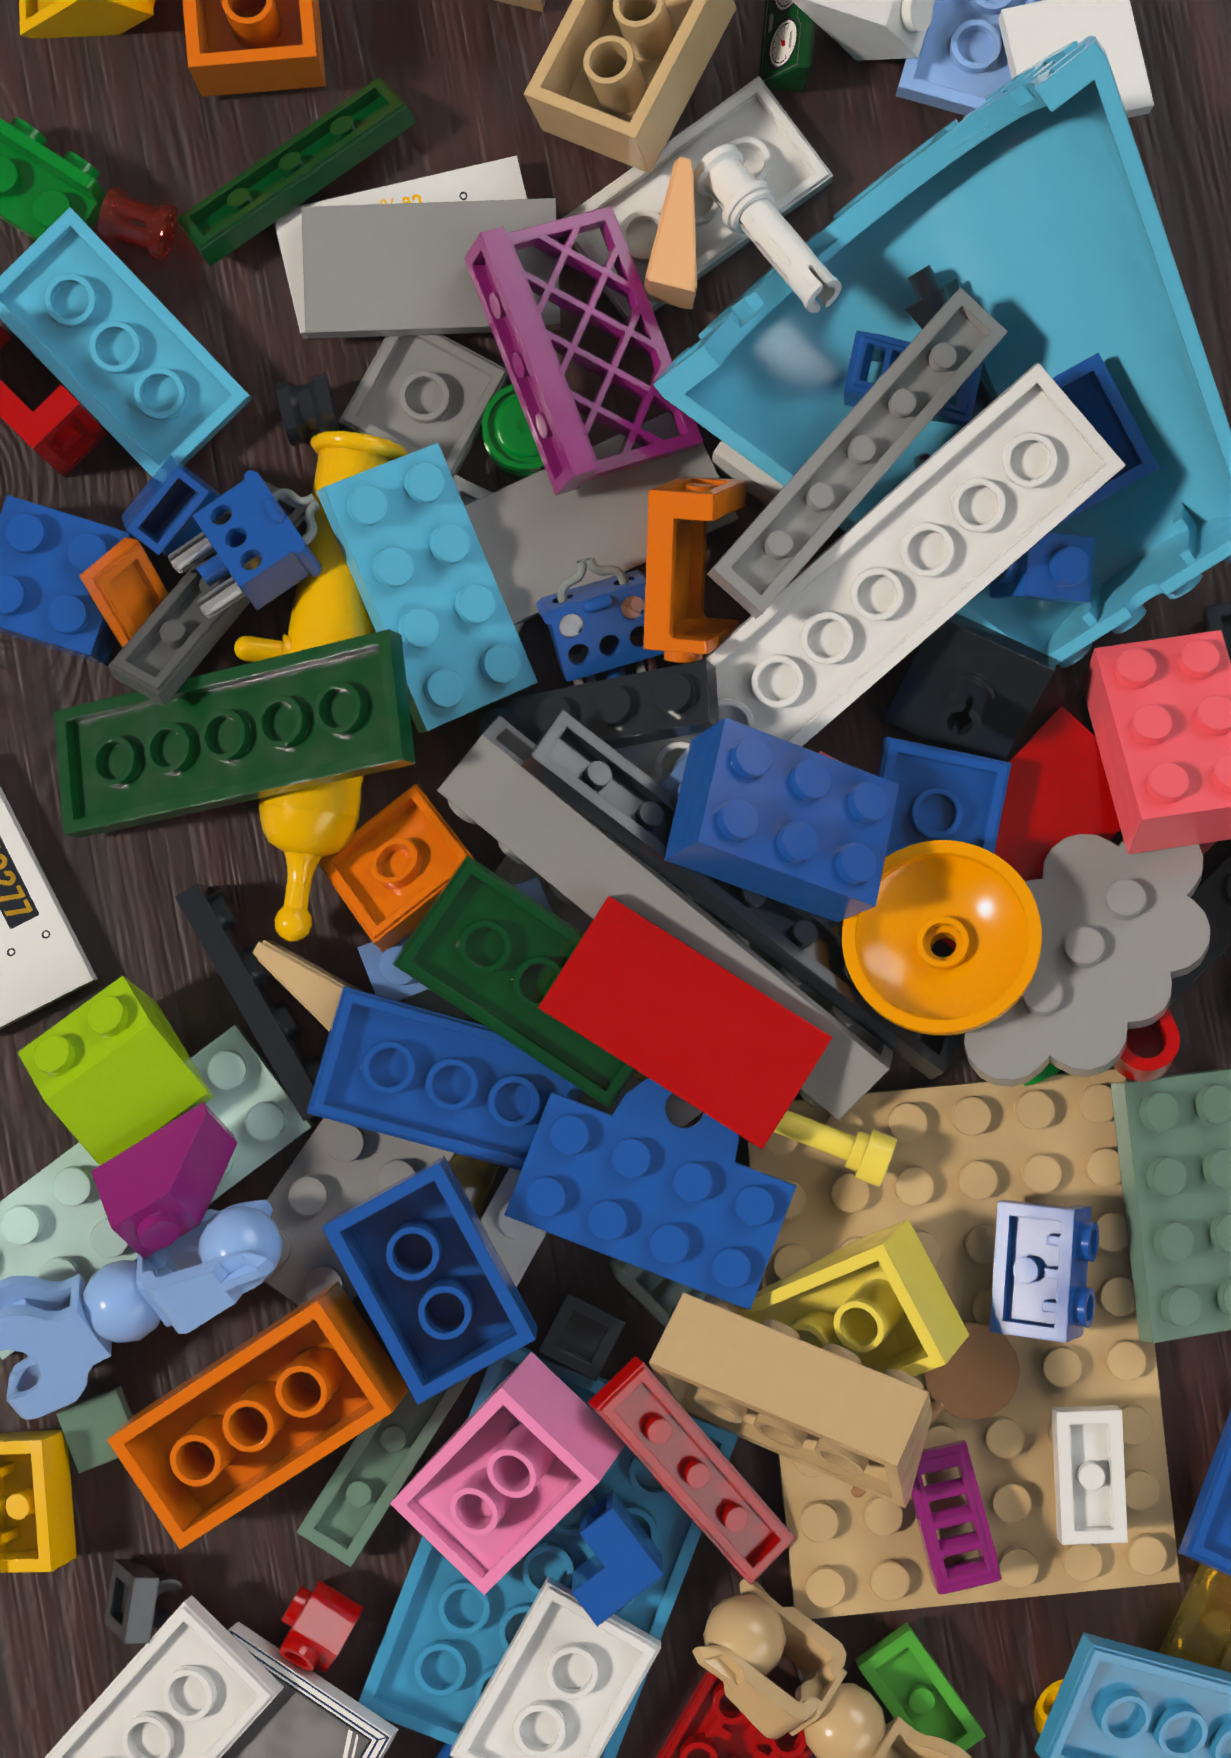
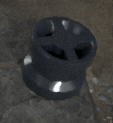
(307, 408)

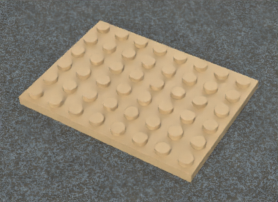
(950, 1167)

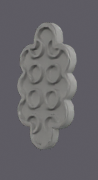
(1107, 958)

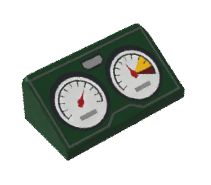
(786, 46)

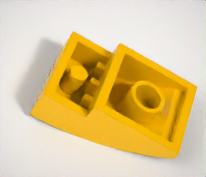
(35, 1502)

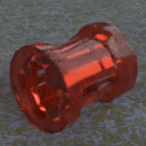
(120, 209)

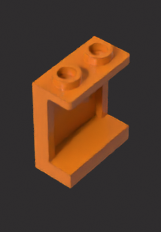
(678, 565)

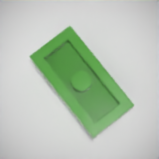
(917, 1689)

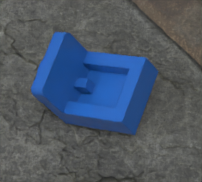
(1051, 570)

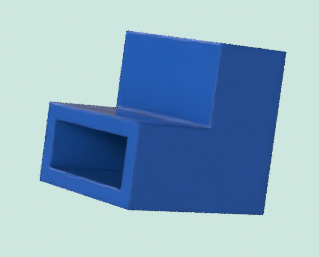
(165, 508)
(622, 1563)

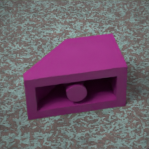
(165, 1180)

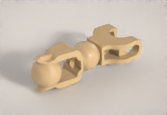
(838, 1719)

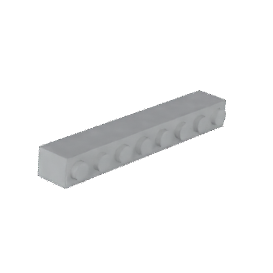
(590, 864)

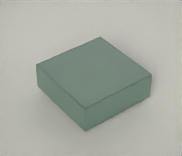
(90, 1425)

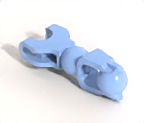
(73, 1322)

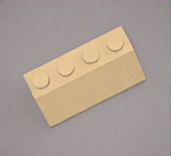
(795, 1396)

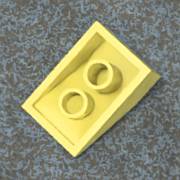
(872, 1300)

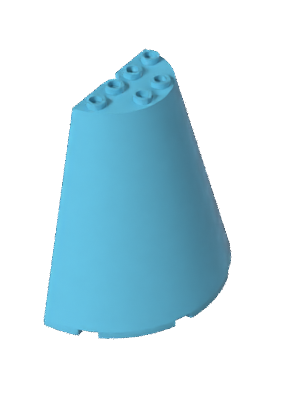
(1064, 246)

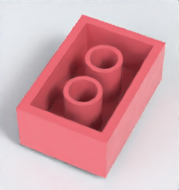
(1165, 737)

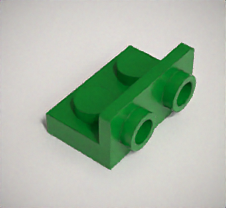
(41, 184)

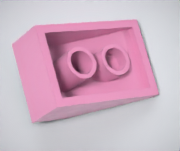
(509, 1473)

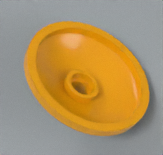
(937, 894)

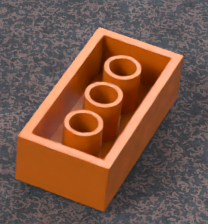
(253, 45)
(259, 1415)

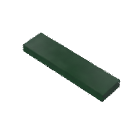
(296, 170)

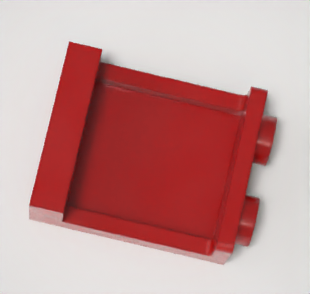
(57, 429)

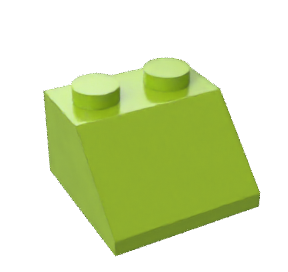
(114, 1070)

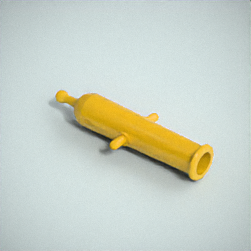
(324, 611)

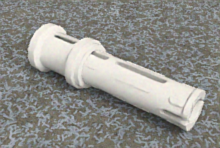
(751, 210)

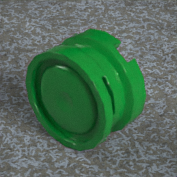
(509, 436)

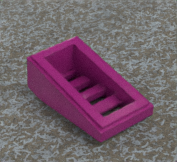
(968, 1572)

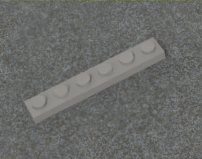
(857, 453)

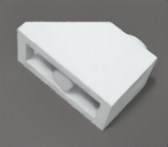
(873, 26)

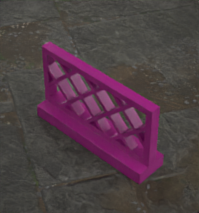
(531, 349)

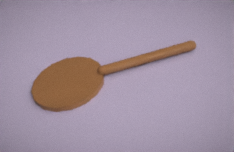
(975, 1380)

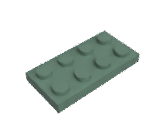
(1177, 1200)

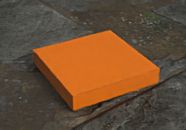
(395, 867)

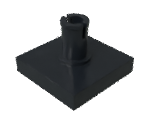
(970, 689)

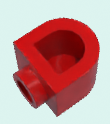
(1149, 1050)
(318, 1625)

